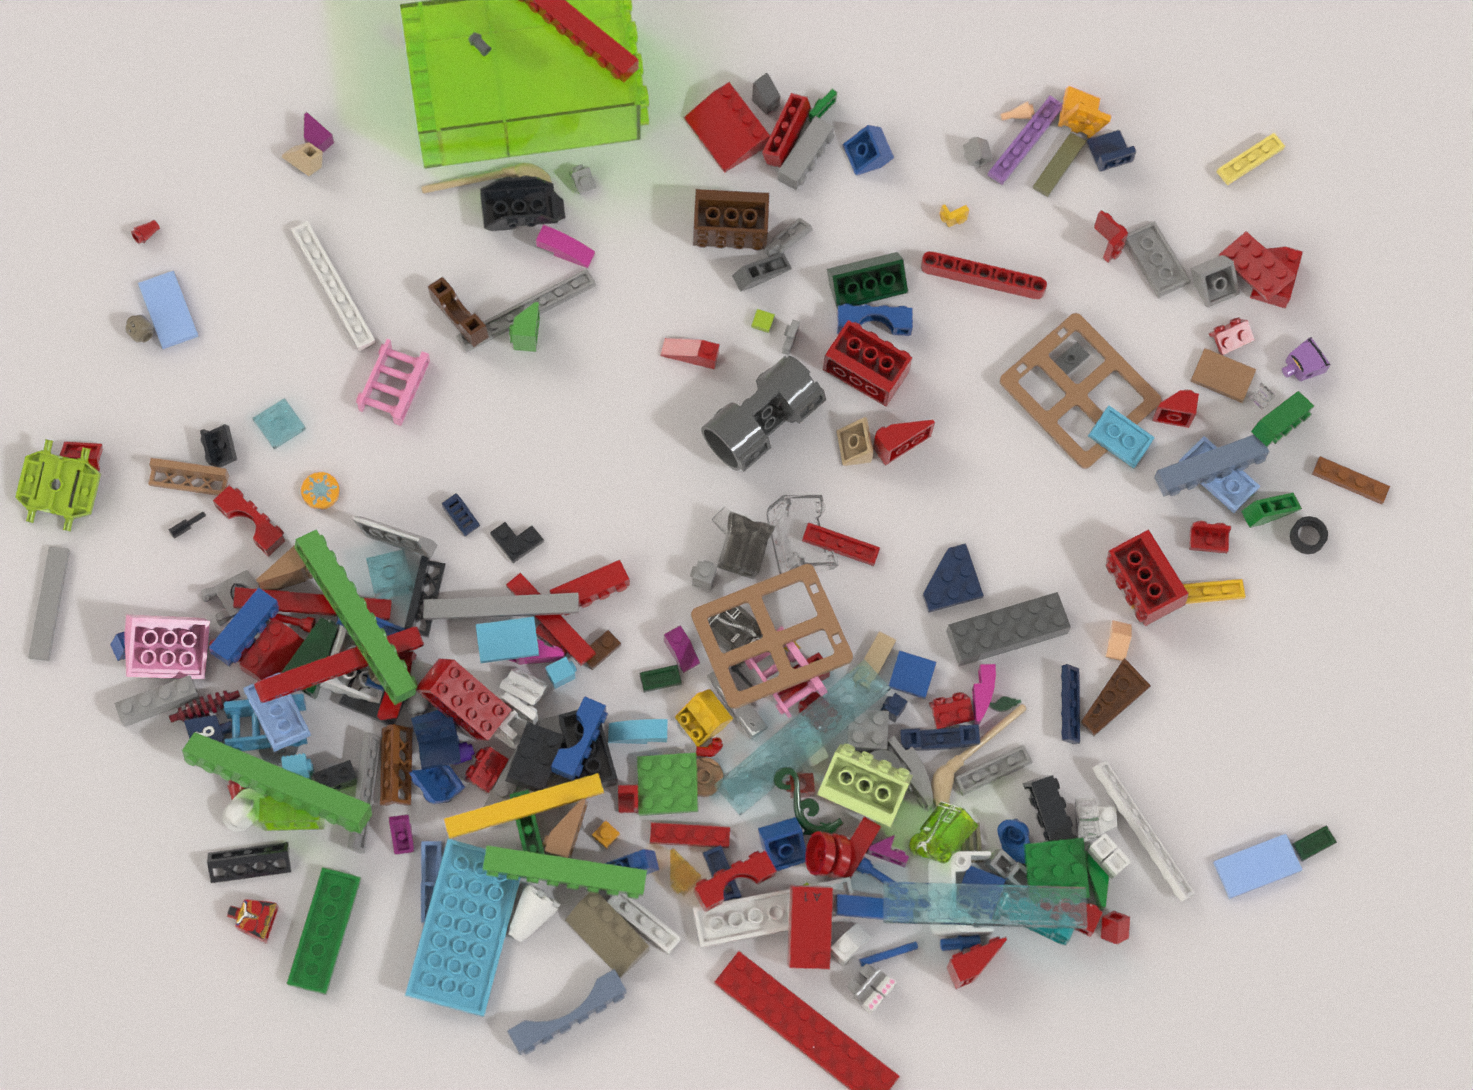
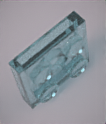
(279, 423)

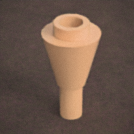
(1023, 111)

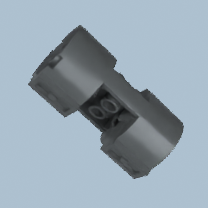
(742, 432)

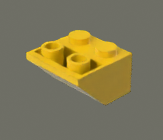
(703, 717)

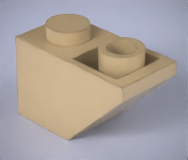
(305, 158)

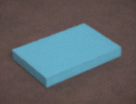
(1121, 436)
(507, 640)

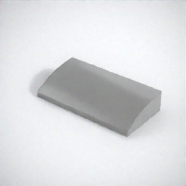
(396, 536)

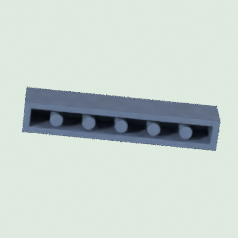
(1211, 465)

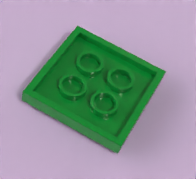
(1057, 863)

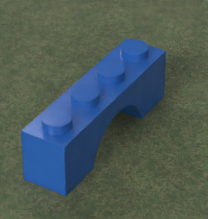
(897, 319)
(569, 760)

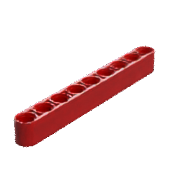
(330, 667)

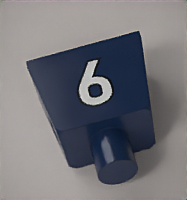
(209, 727)

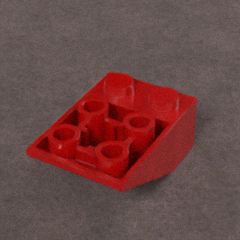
(968, 966)

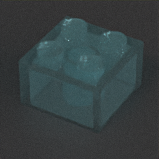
(390, 574)

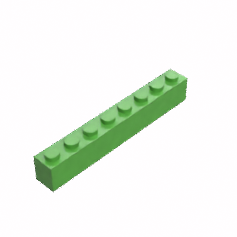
(565, 871)

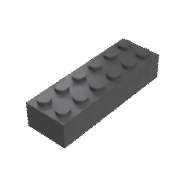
(1008, 629)

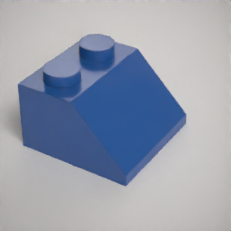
(868, 150)
(783, 843)

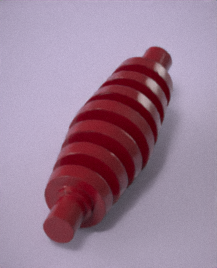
(204, 706)

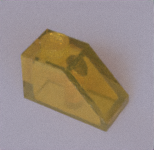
(682, 874)

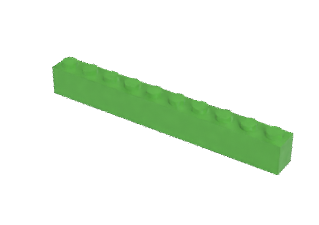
(355, 616)
(277, 783)

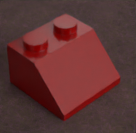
(1178, 409)

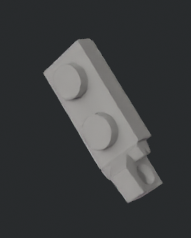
(788, 237)

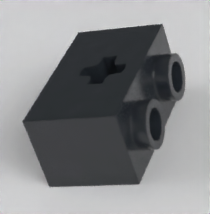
(337, 776)

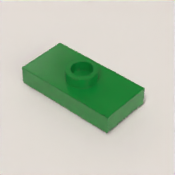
(823, 105)

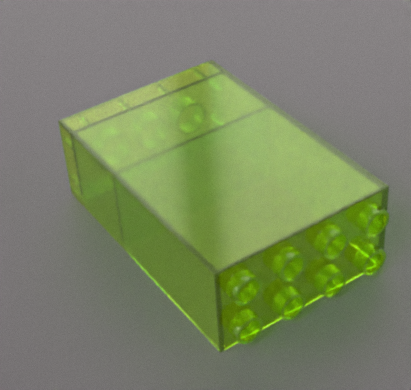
(527, 92)

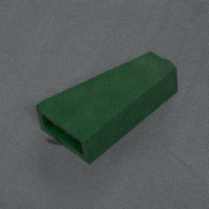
(315, 647)

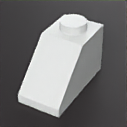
(849, 944)

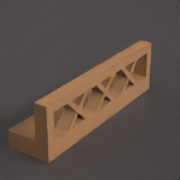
(187, 470)

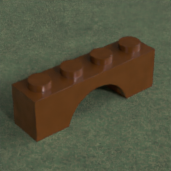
(468, 324)

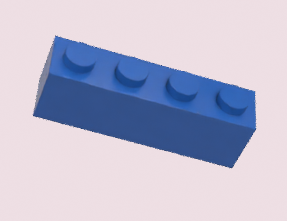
(244, 627)

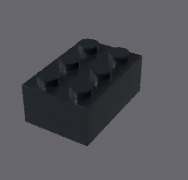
(534, 757)

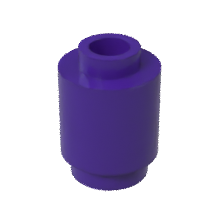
(466, 752)

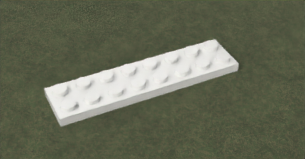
(755, 915)

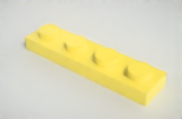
(1250, 159)

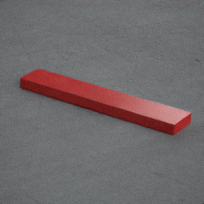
(555, 624)

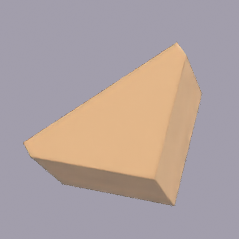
(1119, 640)

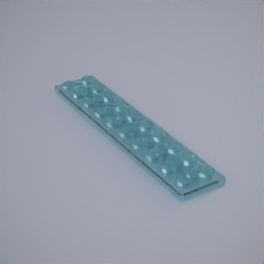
(802, 736)
(984, 905)

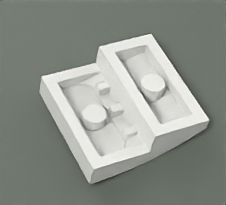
(524, 686)

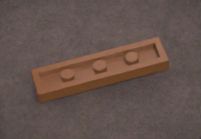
(1351, 480)

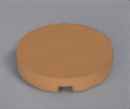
(708, 774)

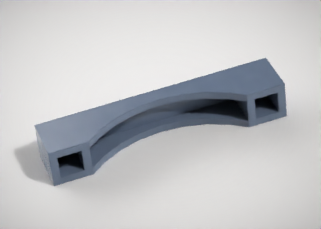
(530, 1033)

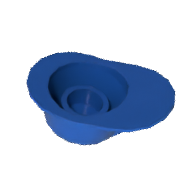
(1012, 837)

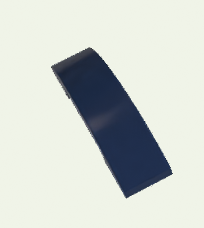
(940, 738)

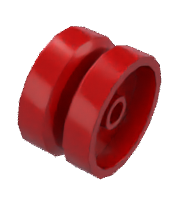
(828, 854)

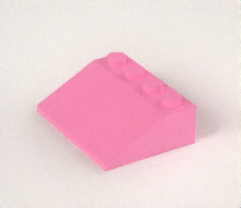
(166, 646)

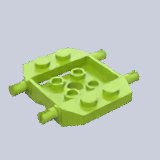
(36, 488)

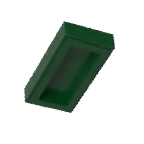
(660, 678)
(1314, 843)

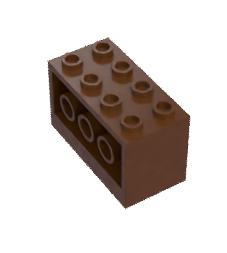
(731, 219)

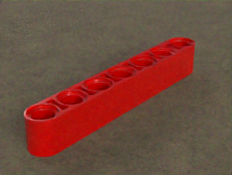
(977, 268)

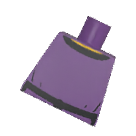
(1306, 361)

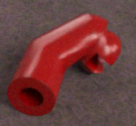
(711, 750)

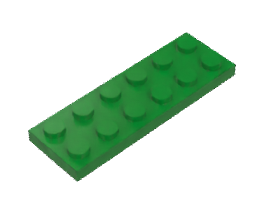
(324, 931)

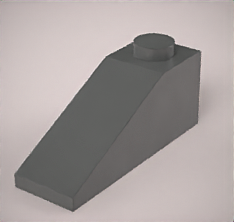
(761, 271)

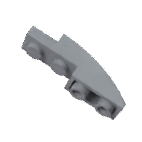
(920, 782)

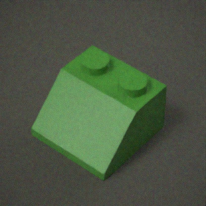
(525, 329)

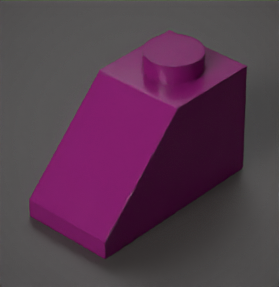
(316, 133)
(681, 648)

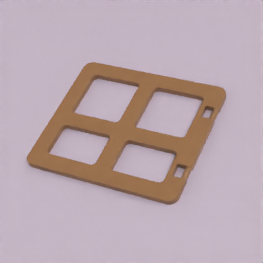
(1076, 393)
(772, 640)

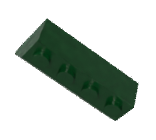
(868, 280)

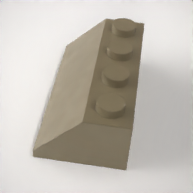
(607, 933)

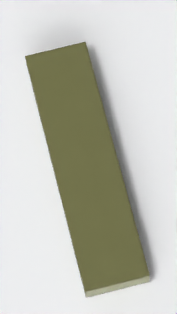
(1059, 164)

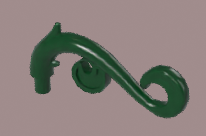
(799, 805)

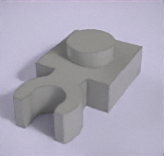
(791, 332)

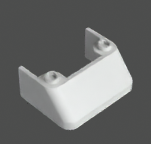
(945, 873)

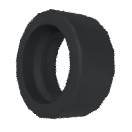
(1315, 523)

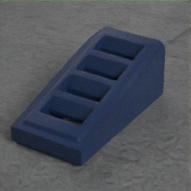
(465, 511)

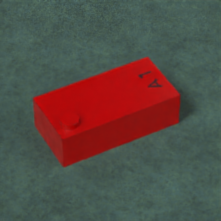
(809, 927)

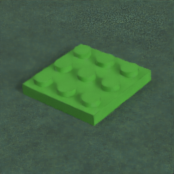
(667, 784)

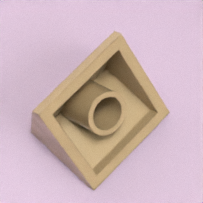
(855, 443)

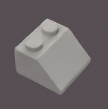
(1215, 280)

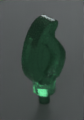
(1004, 704)

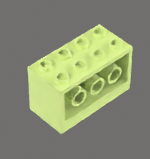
(860, 796)

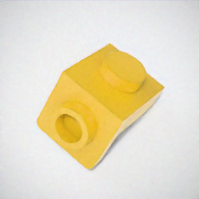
(957, 216)

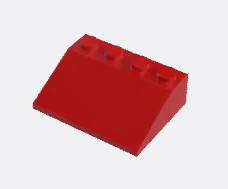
(727, 127)

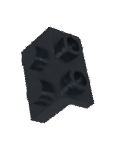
(218, 446)

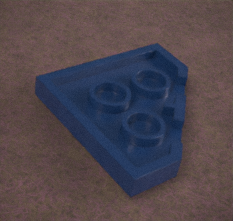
(953, 581)

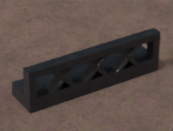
(418, 592)
(248, 856)

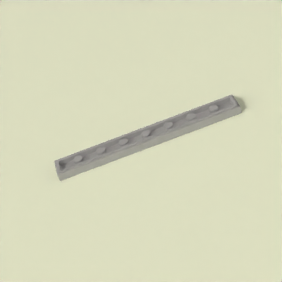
(547, 300)
(501, 606)

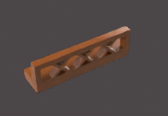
(392, 763)

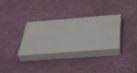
(1156, 259)

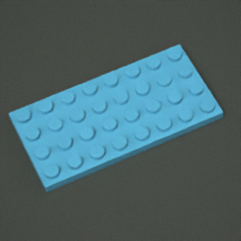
(462, 932)

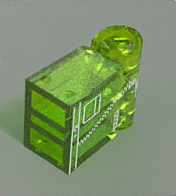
(943, 833)

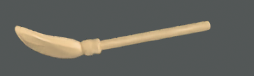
(509, 171)
(944, 776)

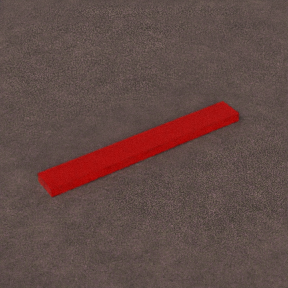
(310, 603)

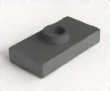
(1072, 358)

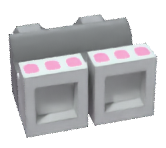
(1108, 860)
(873, 990)

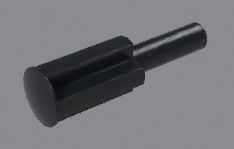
(185, 525)

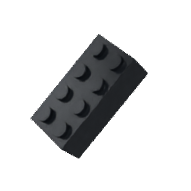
(600, 758)

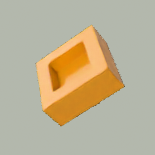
(606, 834)

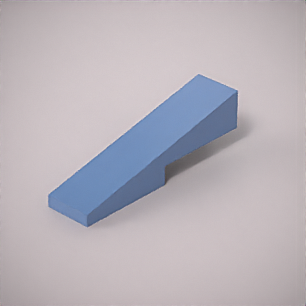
(430, 863)

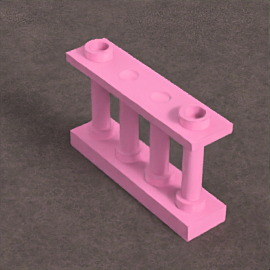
(405, 395)
(793, 655)

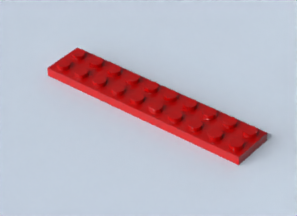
(803, 1026)

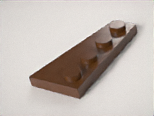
(1118, 694)

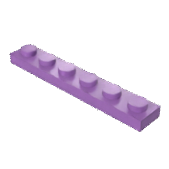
(1025, 140)

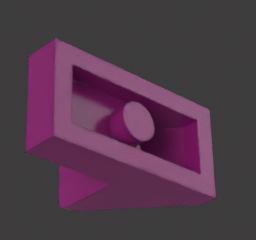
(401, 834)
(883, 851)

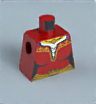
(254, 918)

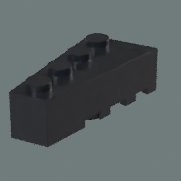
(1050, 808)

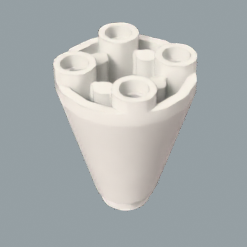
(531, 912)

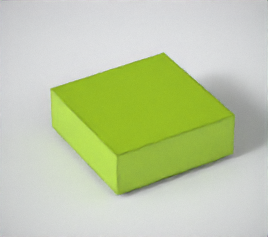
(763, 320)

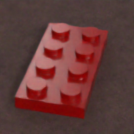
(1258, 266)

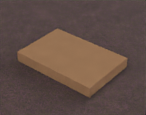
(1223, 375)

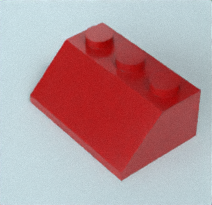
(1290, 258)
(271, 651)

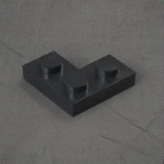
(516, 546)

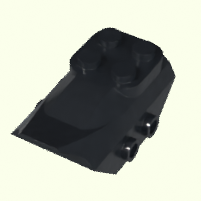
(520, 203)

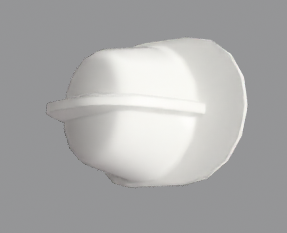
(242, 810)

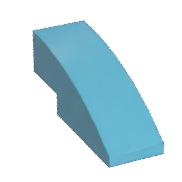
(638, 731)

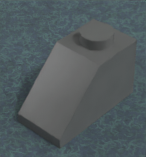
(765, 94)

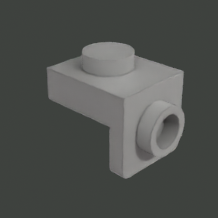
(582, 178)

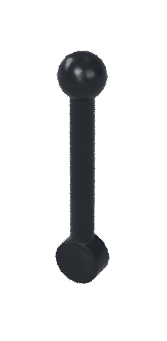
(735, 669)

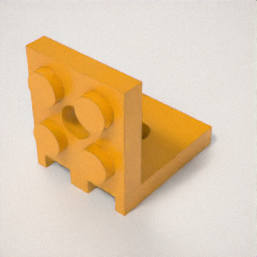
(1082, 113)

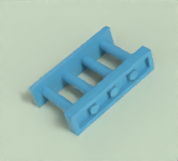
(242, 708)

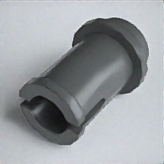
(476, 40)

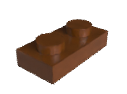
(603, 647)

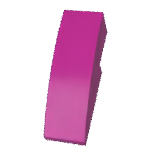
(564, 246)
(983, 691)

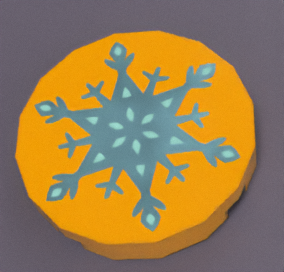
(320, 490)

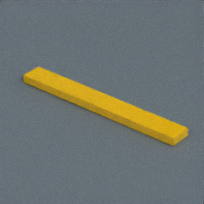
(523, 806)

